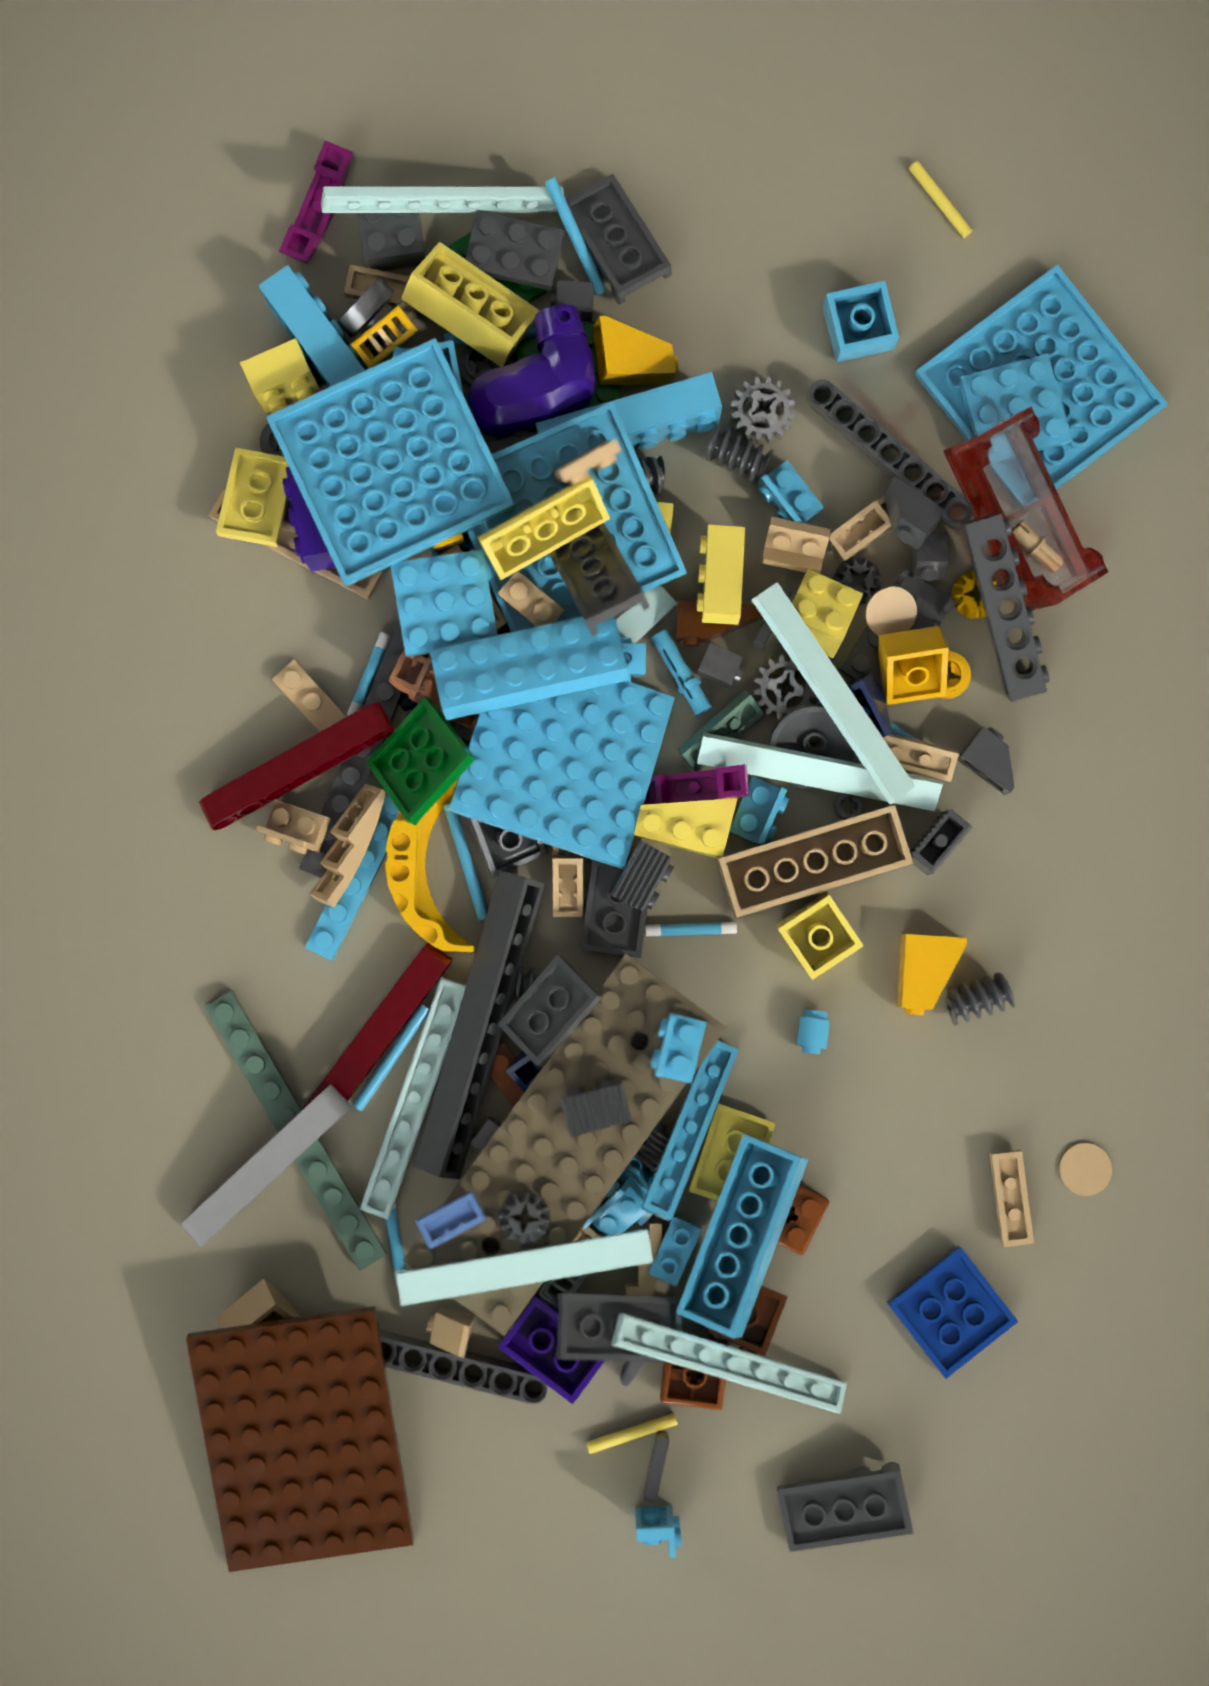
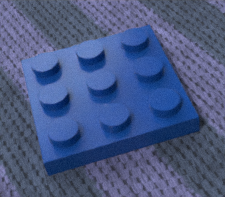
(952, 1312)

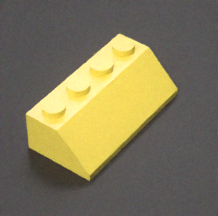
(469, 304)
(544, 527)

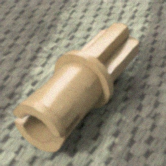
(1036, 546)

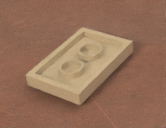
(597, 457)

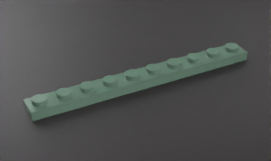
(283, 1107)

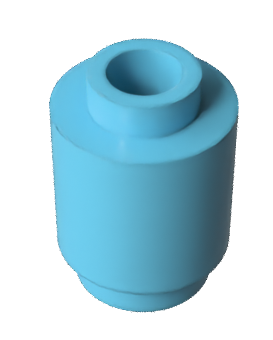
(813, 1031)

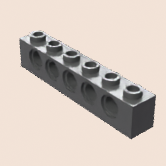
(977, 533)

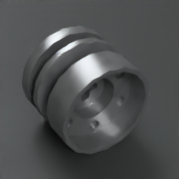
(369, 310)

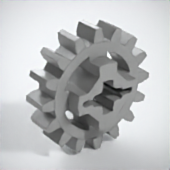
(756, 399)
(773, 684)

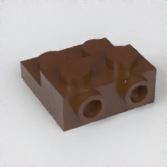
(760, 1323)

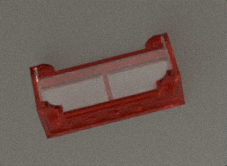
(1006, 475)

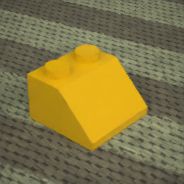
(913, 664)

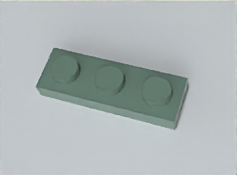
(729, 722)

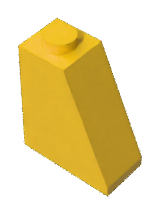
(630, 355)
(925, 969)

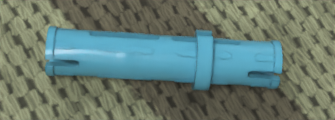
(682, 674)

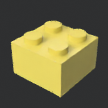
(280, 376)
(826, 609)
(819, 935)

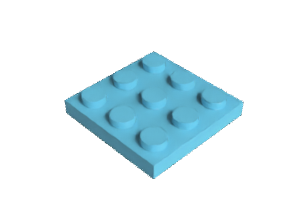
(1014, 387)
(443, 601)

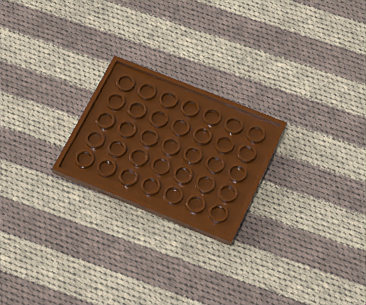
(301, 1438)

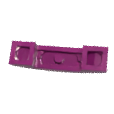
(311, 223)
(699, 785)

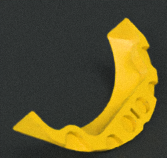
(408, 879)

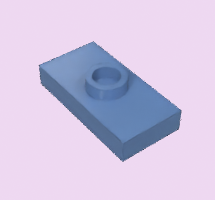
(451, 1219)

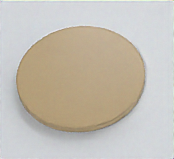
(891, 611)
(1085, 1169)

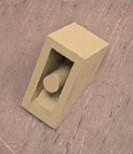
(450, 1330)

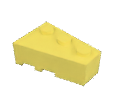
(721, 574)
(688, 825)

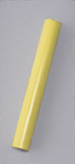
(940, 199)
(632, 1433)

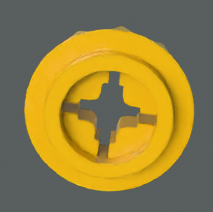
(964, 604)
(959, 668)

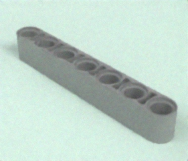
(266, 1165)

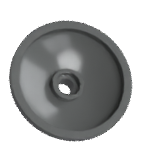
(807, 721)

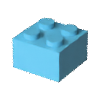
(860, 321)

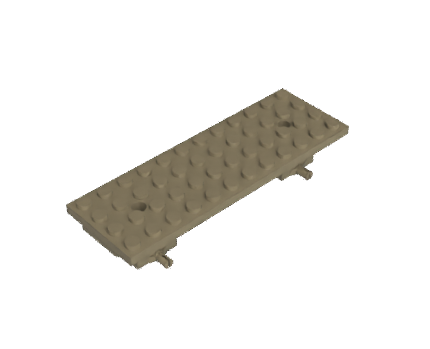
(534, 1143)

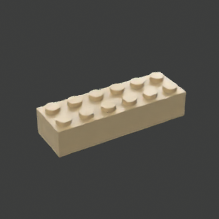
(814, 861)

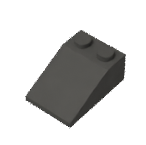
(502, 848)

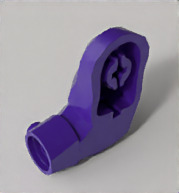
(539, 384)

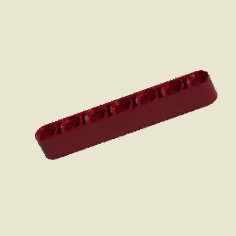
(296, 766)
(386, 1022)

